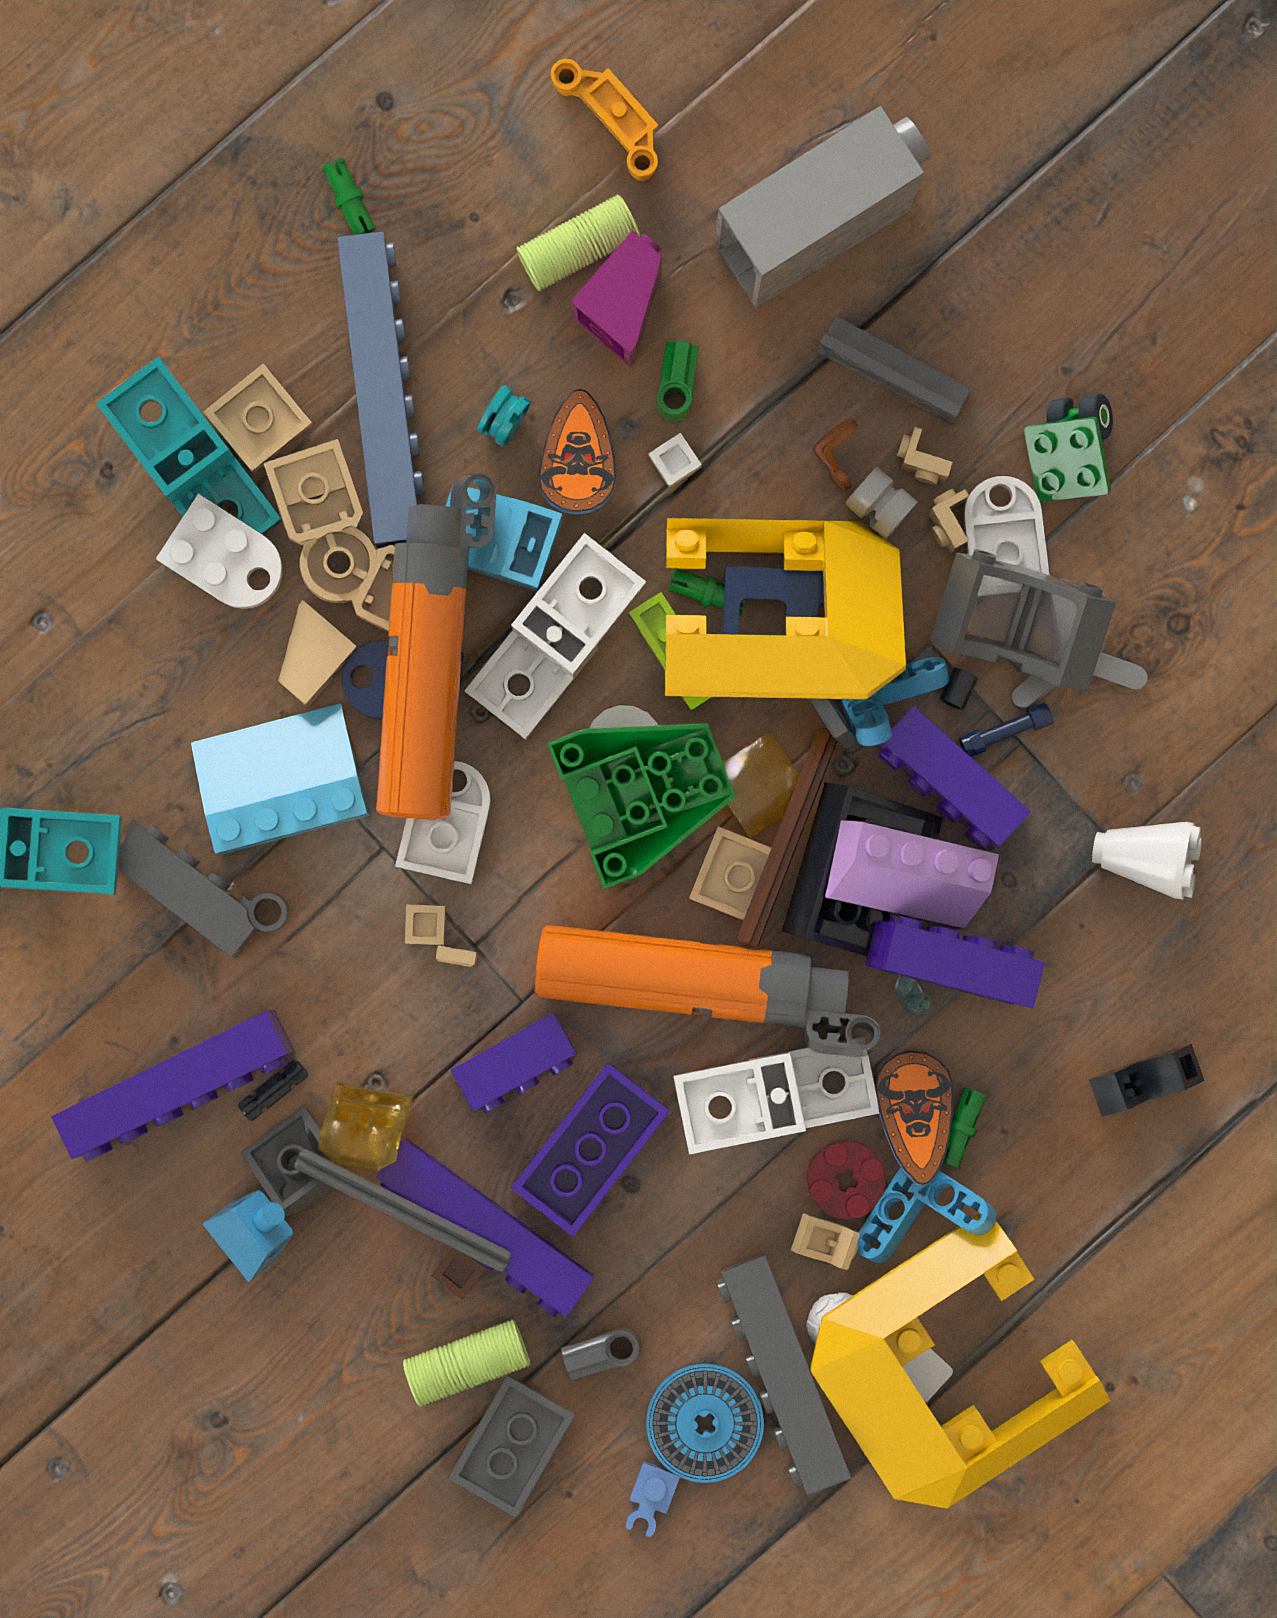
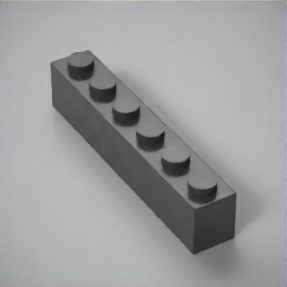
(785, 1374)

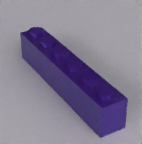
(533, 1261)

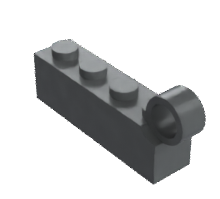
(192, 894)

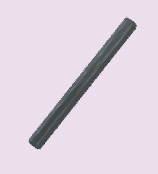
(402, 1210)

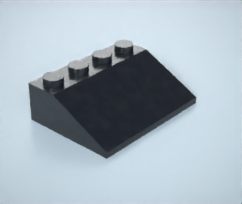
(831, 920)

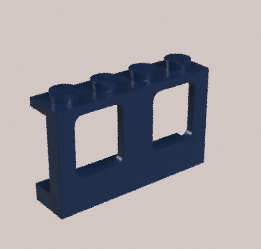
(797, 589)

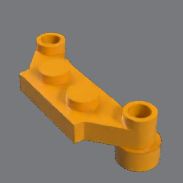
(615, 109)

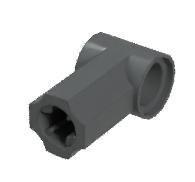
(597, 1353)

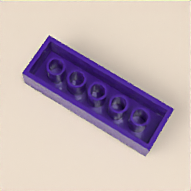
(172, 1084)

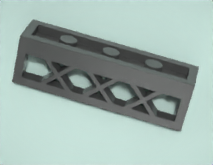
(893, 370)

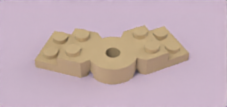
(323, 518)

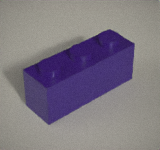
(514, 1063)

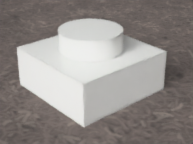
(674, 460)

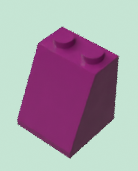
(620, 296)

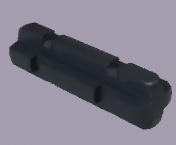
(273, 1090)

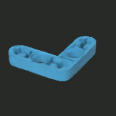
(868, 716)
(921, 1195)

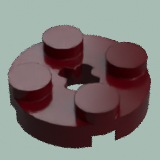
(836, 1159)

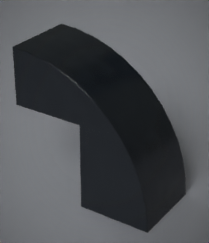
(1146, 1080)

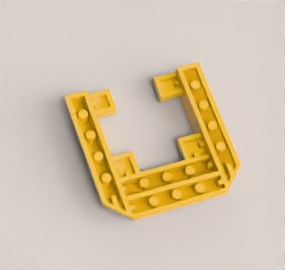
(830, 657)
(879, 1332)

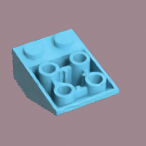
(520, 542)

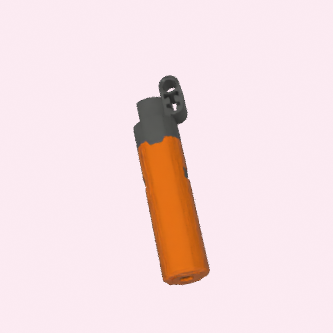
(426, 651)
(701, 981)

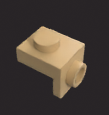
(925, 466)
(947, 529)
(826, 1241)

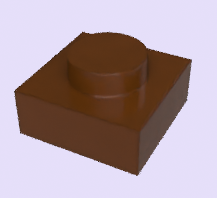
(458, 1272)

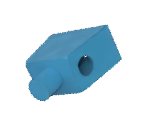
(250, 1232)

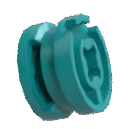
(503, 416)

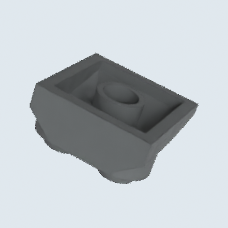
(274, 1159)

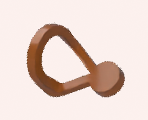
(845, 429)

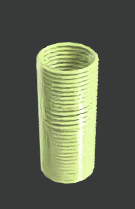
(570, 248)
(472, 1358)

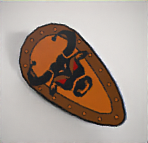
(578, 457)
(916, 1112)

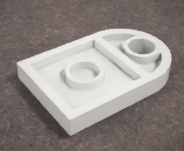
(1009, 531)
(221, 554)
(450, 845)

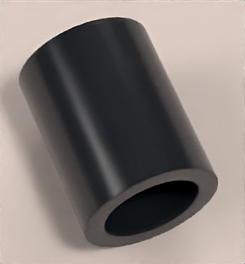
(958, 689)

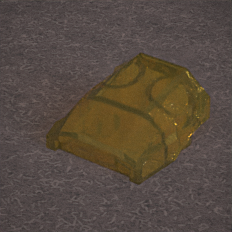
(762, 784)
(364, 1127)

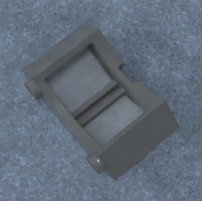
(1023, 618)

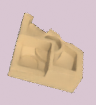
(313, 654)

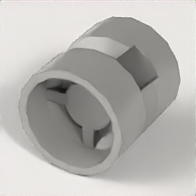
(881, 503)

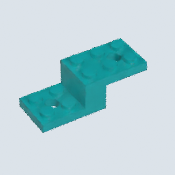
(182, 447)
(37, 847)

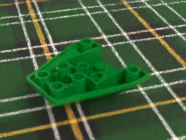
(640, 790)

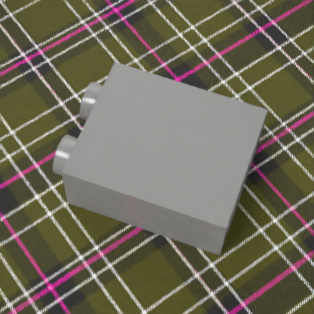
(821, 204)

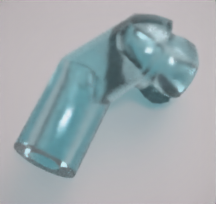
(911, 996)

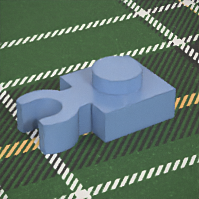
(653, 1492)

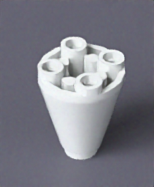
(1152, 855)

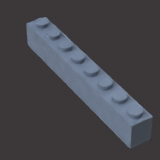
(380, 383)

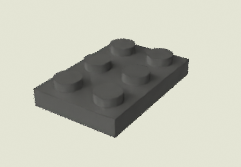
(511, 1445)

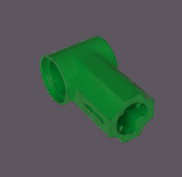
(677, 378)

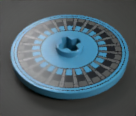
(705, 1454)

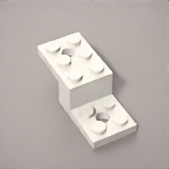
(555, 636)
(773, 1097)

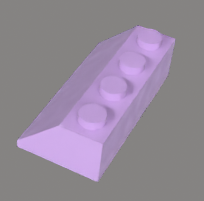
(910, 874)

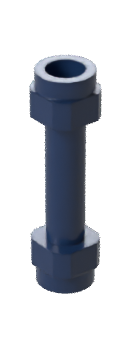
(1036, 718)

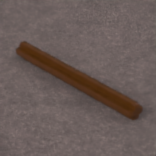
(787, 838)

